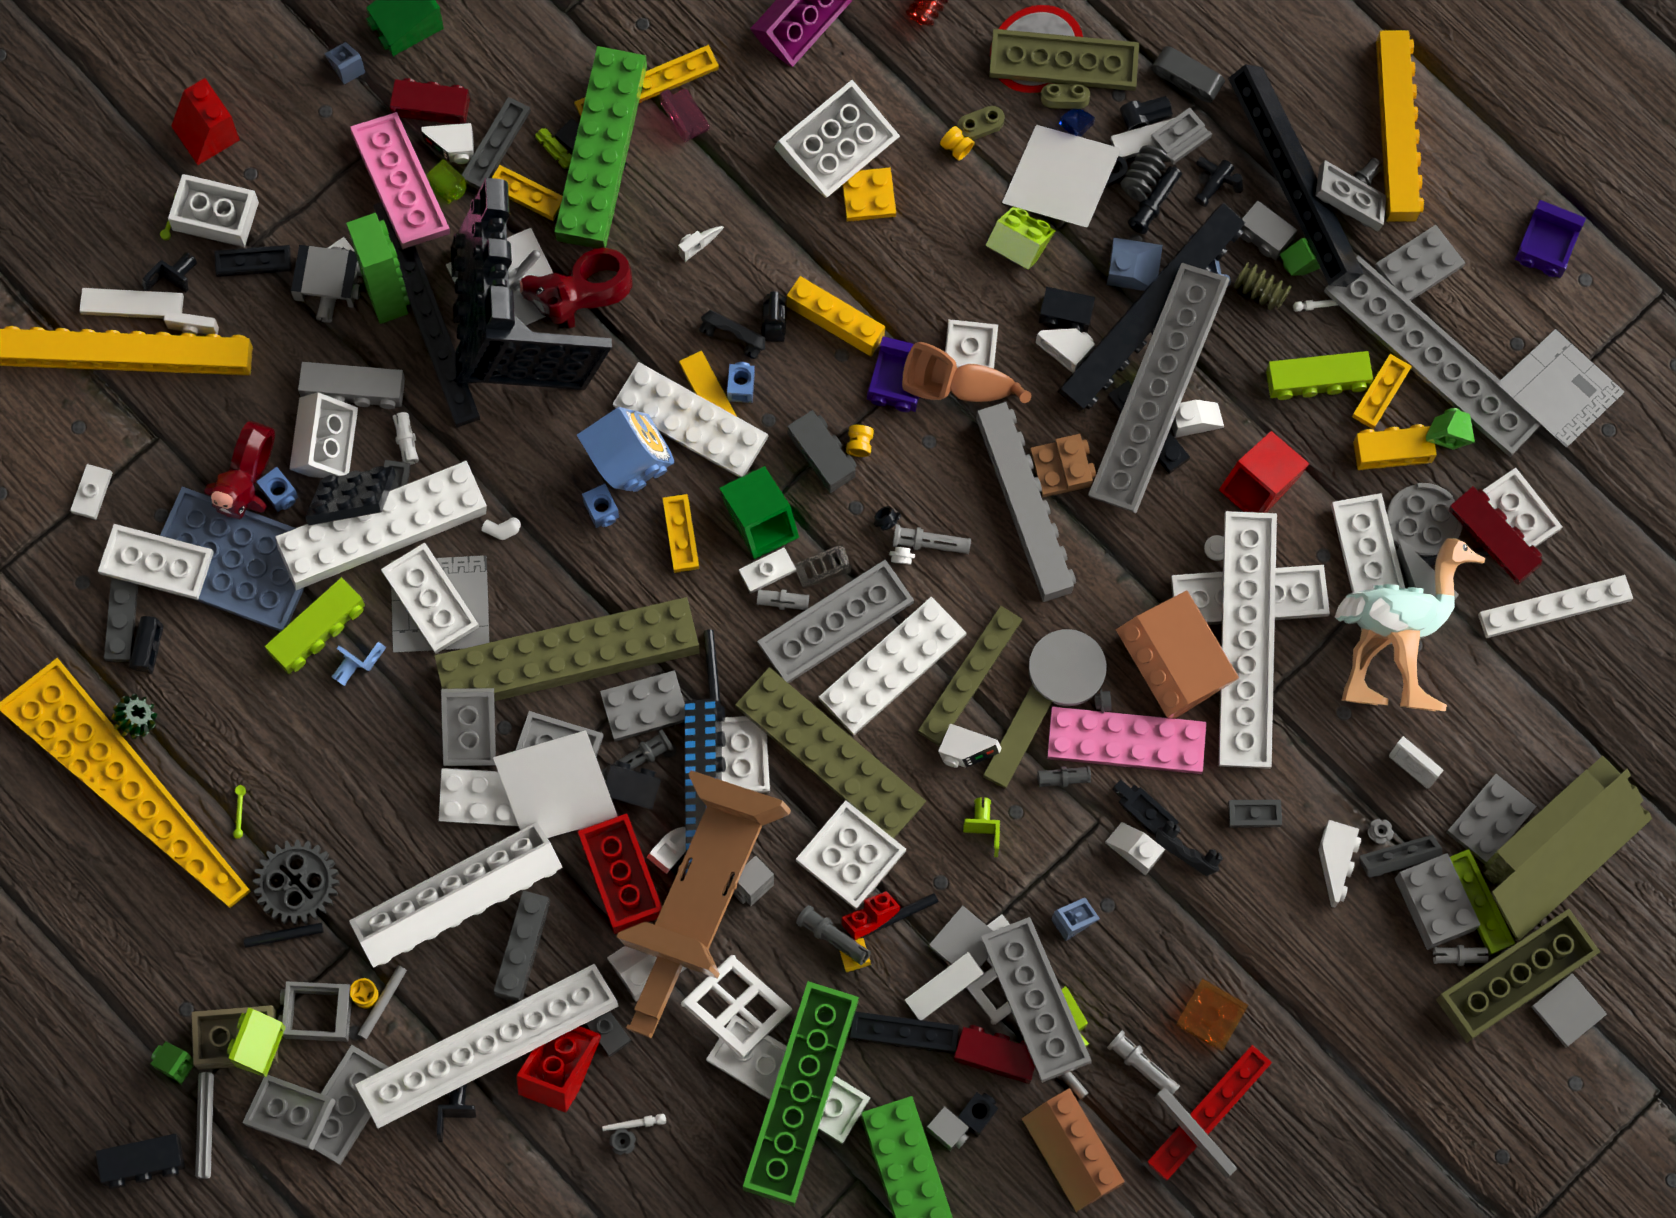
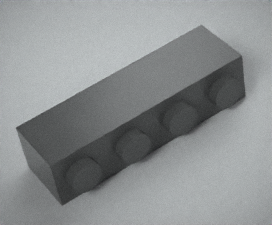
(522, 947)

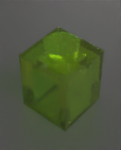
(446, 181)

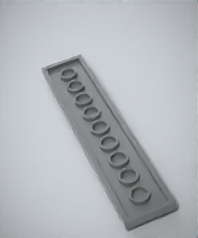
(1435, 357)
(1158, 387)

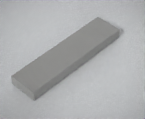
(1195, 1132)

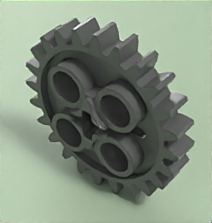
(313, 866)

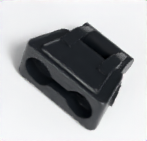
(774, 317)

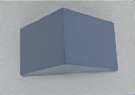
(345, 62)
(1074, 918)

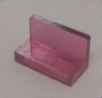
(684, 113)

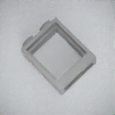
(287, 998)

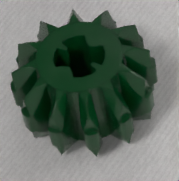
(136, 725)

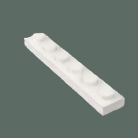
(1555, 606)

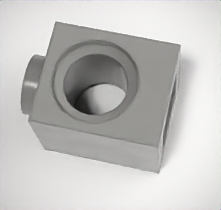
(948, 1129)

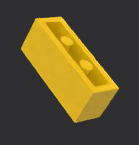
(1393, 447)

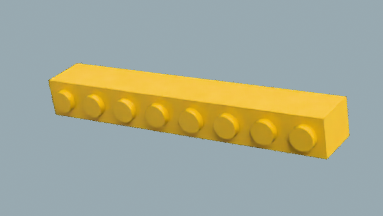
(1398, 126)

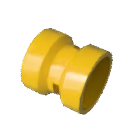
(957, 143)
(859, 440)
(361, 989)

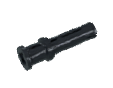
(1150, 208)

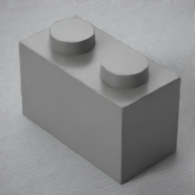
(1267, 231)
(753, 882)

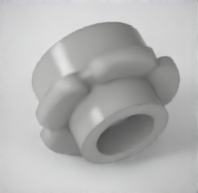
(1380, 838)

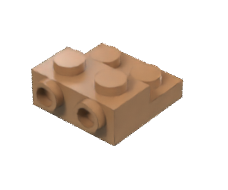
(1063, 465)

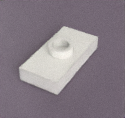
(191, 323)
(91, 491)
(767, 570)

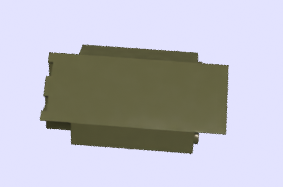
(1564, 845)

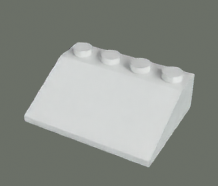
(836, 139)

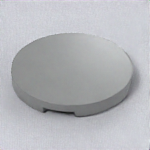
(1422, 518)
(1067, 667)

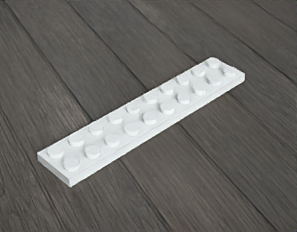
(1248, 639)
(486, 1045)

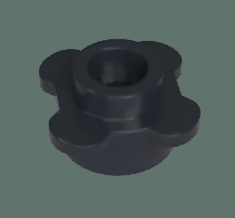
(886, 518)

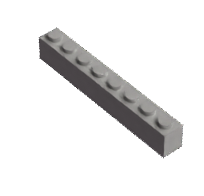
(1025, 502)

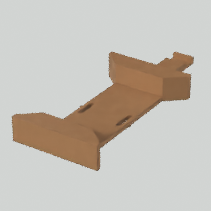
(697, 903)

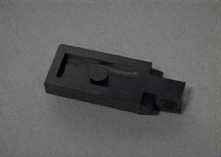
(1142, 807)

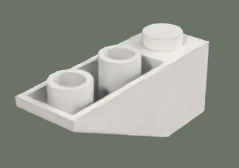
(1335, 853)

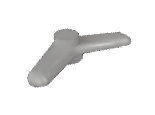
(517, 274)

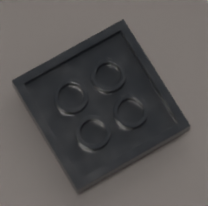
(351, 495)

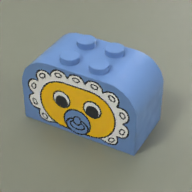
(626, 449)

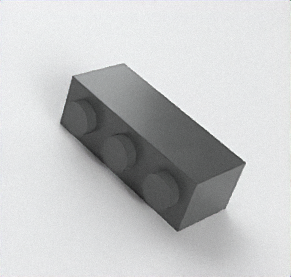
(822, 451)

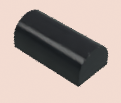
(146, 644)

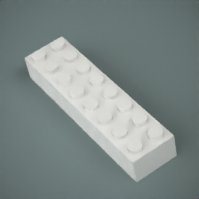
(407, 517)
(455, 894)

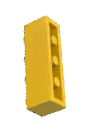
(835, 316)

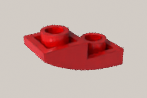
(875, 913)

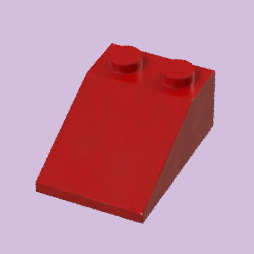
(558, 1068)

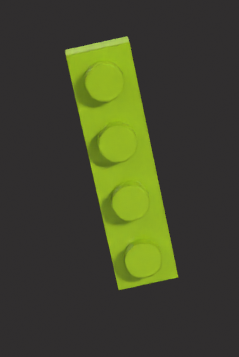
(1492, 925)

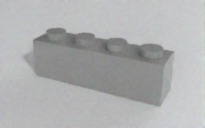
(353, 384)

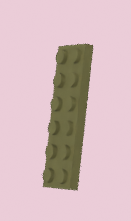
(1064, 59)

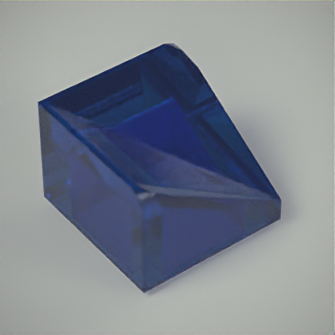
(1077, 121)

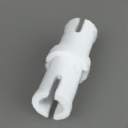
(405, 438)

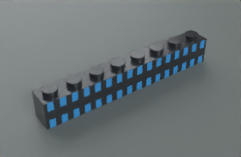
(702, 754)

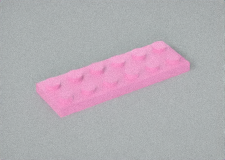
(399, 180)
(1126, 740)

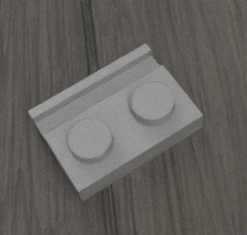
(1181, 135)

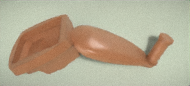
(934, 375)

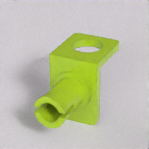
(982, 822)

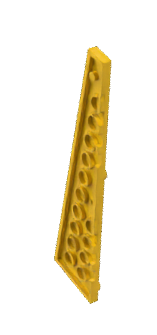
(80, 737)

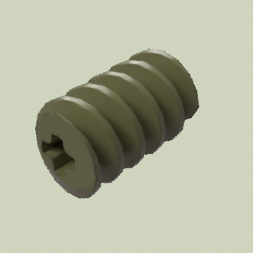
(1262, 287)

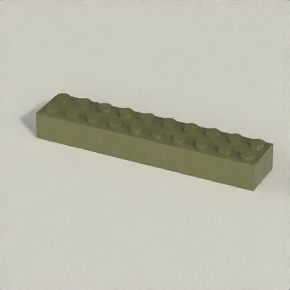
(573, 651)

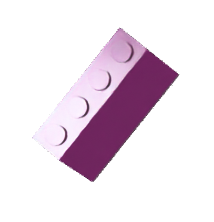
(795, 25)

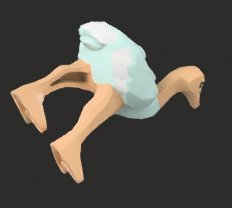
(1401, 618)

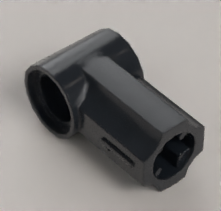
(1142, 114)

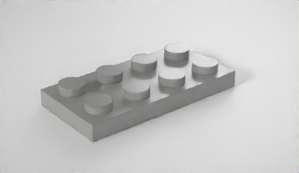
(349, 1111)

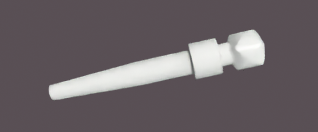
(1310, 305)
(647, 1121)

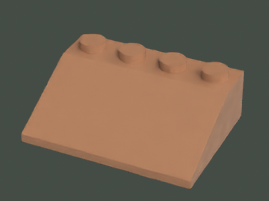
(1177, 654)

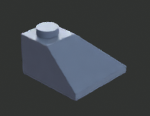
(1133, 264)

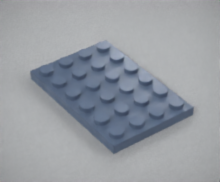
(246, 566)

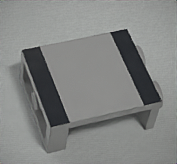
(326, 274)

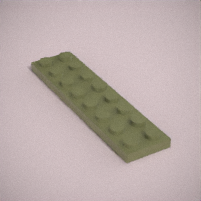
(830, 753)

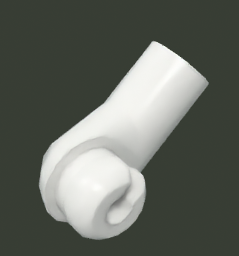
(503, 530)

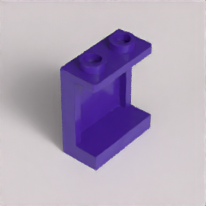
(1549, 239)
(888, 377)

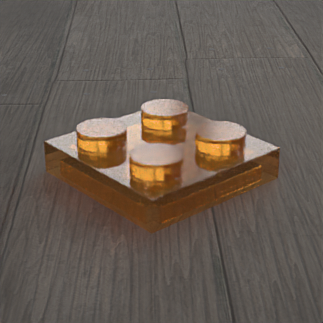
(1212, 1015)

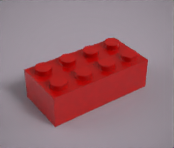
(620, 873)

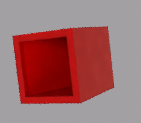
(203, 122)
(1263, 475)

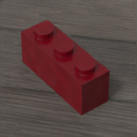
(430, 101)
(994, 1054)

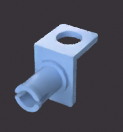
(351, 663)

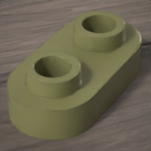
(1065, 96)
(982, 124)

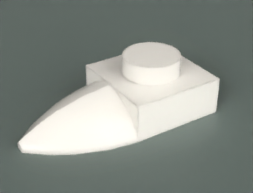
(694, 243)
(669, 849)

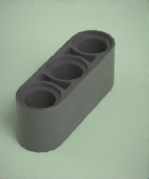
(1188, 74)

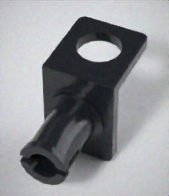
(174, 273)
(455, 1109)

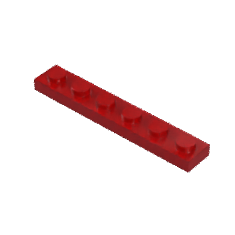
(1210, 1111)

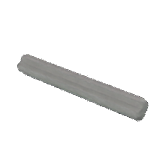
(204, 1125)

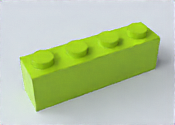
(1319, 375)
(315, 626)

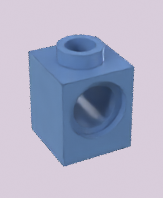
(738, 392)
(274, 480)
(598, 496)

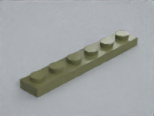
(970, 675)

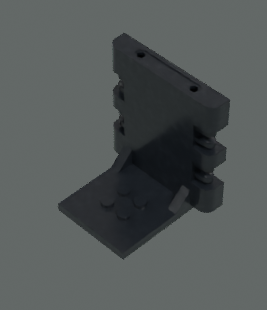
(493, 340)

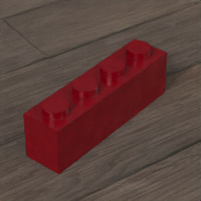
(1496, 535)

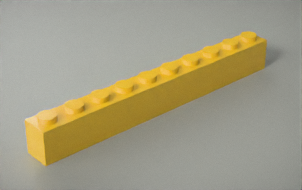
(125, 351)

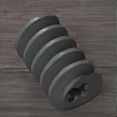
(1143, 172)

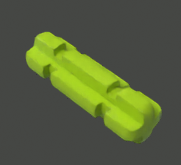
(554, 147)

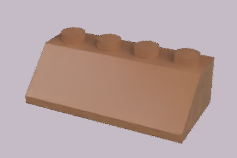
(1073, 1150)

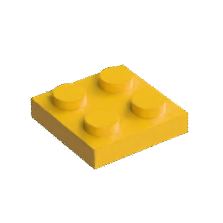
(869, 195)

